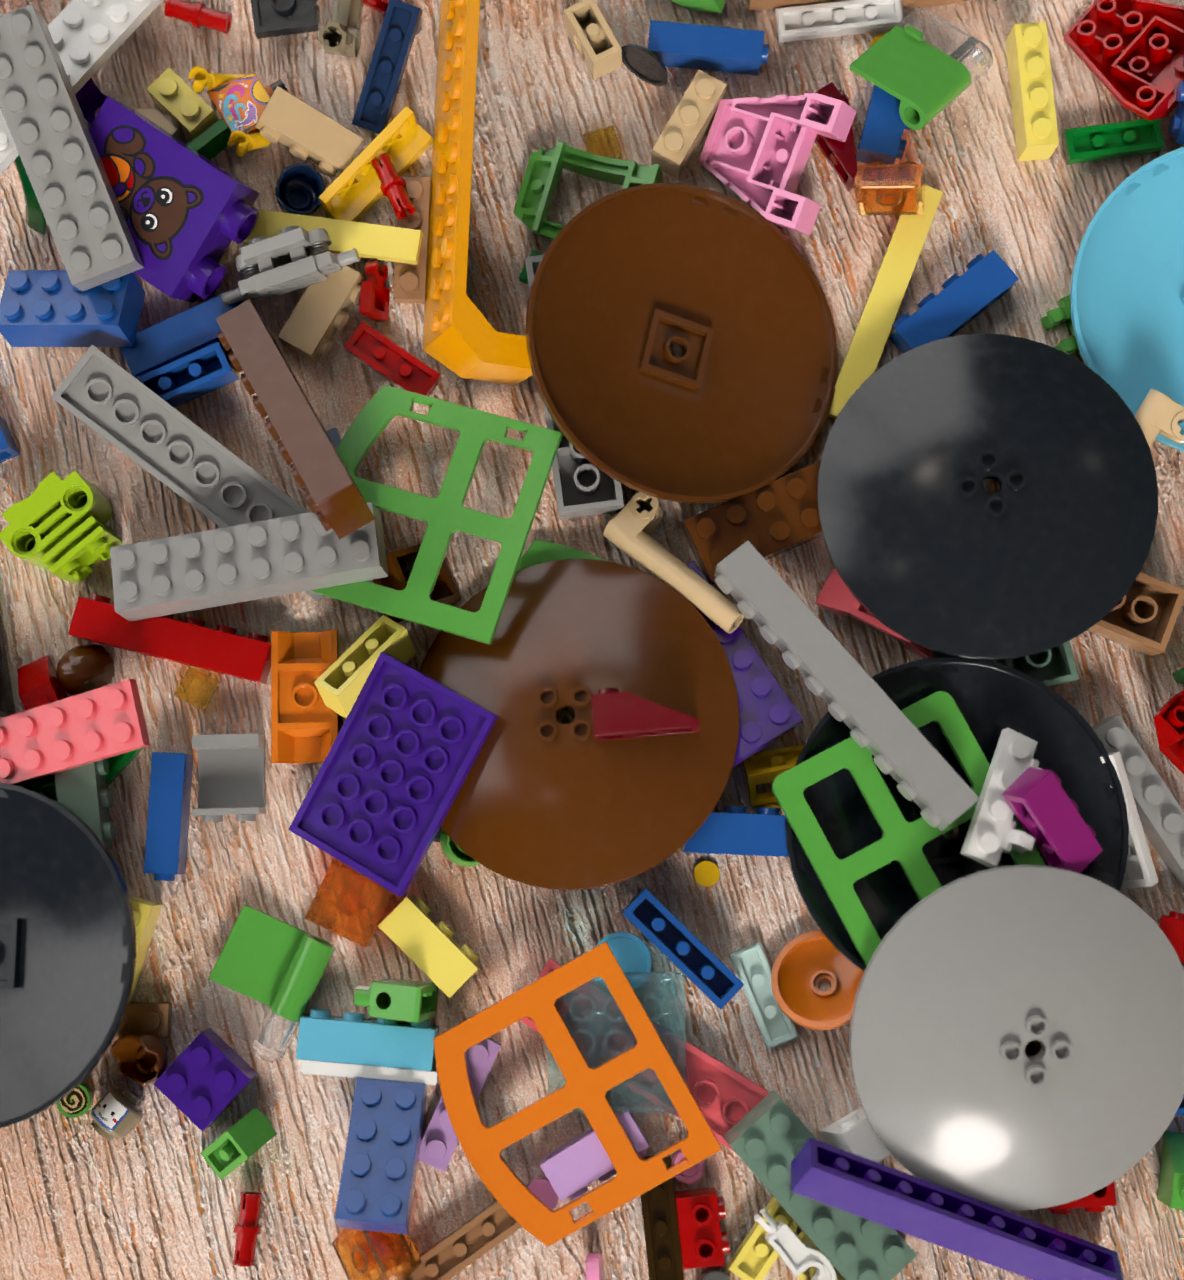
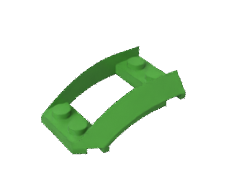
(544, 173)

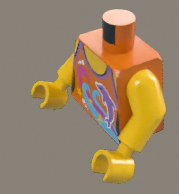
(239, 102)

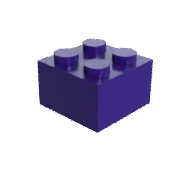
(205, 1079)

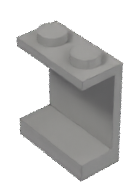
(230, 776)

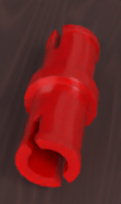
(198, 15)
(393, 186)
(247, 1228)

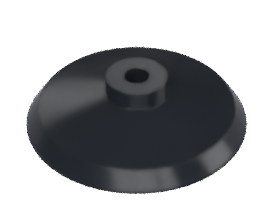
(644, 64)

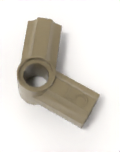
(343, 32)

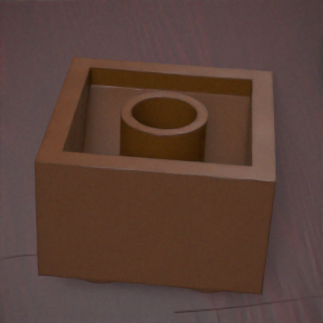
(399, 570)

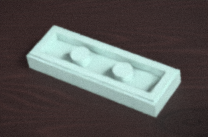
(755, 972)

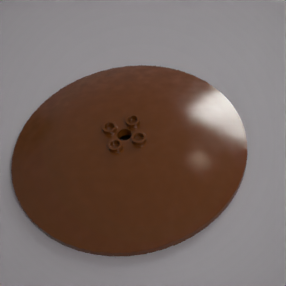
(724, 287)
(545, 794)

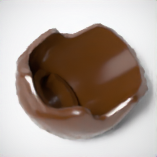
(85, 669)
(140, 1056)

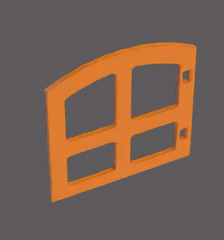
(583, 1090)

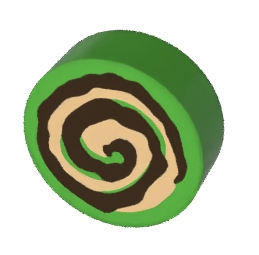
(77, 1101)

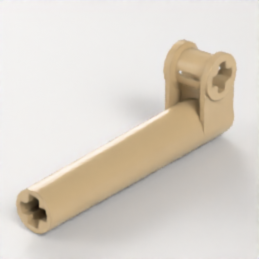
(1160, 416)
(631, 533)

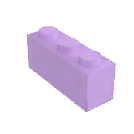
(585, 1160)

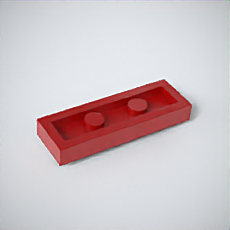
(391, 361)

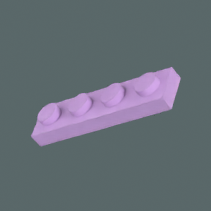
(440, 1139)

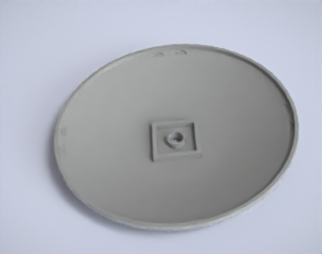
(964, 993)

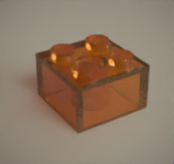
(350, 904)

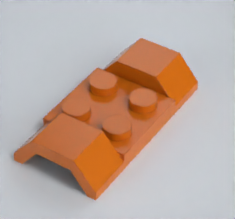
(300, 720)

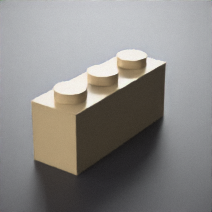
(688, 124)
(308, 133)
(320, 314)

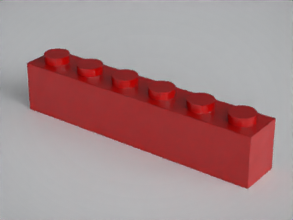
(174, 640)

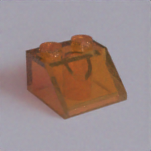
(890, 189)
(376, 1255)

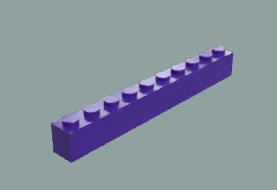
(946, 1217)

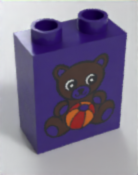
(173, 201)

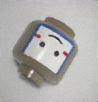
(116, 1113)

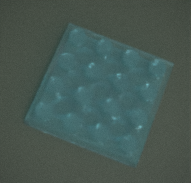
(604, 1034)

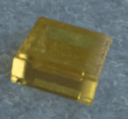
(603, 142)
(197, 688)

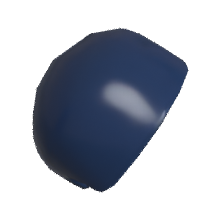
(299, 189)

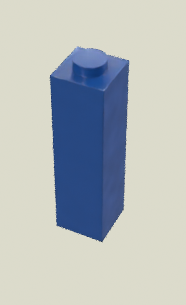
(708, 47)
(168, 815)

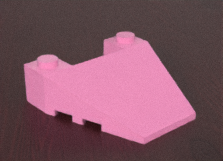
(764, 147)

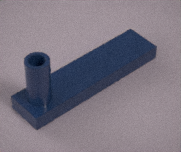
(387, 65)

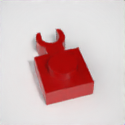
(374, 295)

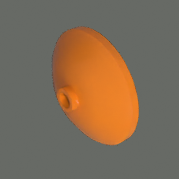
(800, 972)

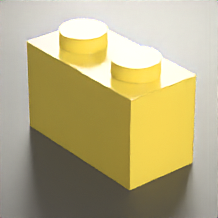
(182, 103)

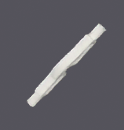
(793, 1252)

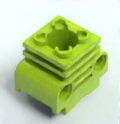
(62, 527)

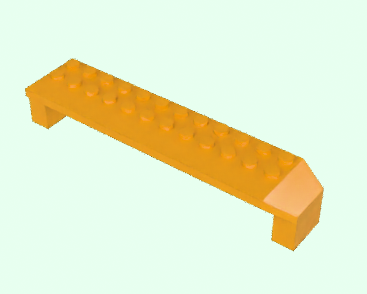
(453, 325)

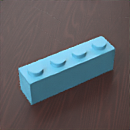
(366, 1041)

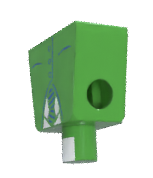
(398, 999)

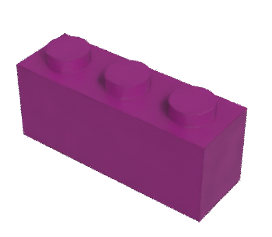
(1052, 820)

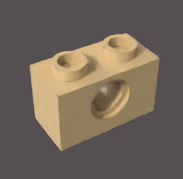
(593, 38)

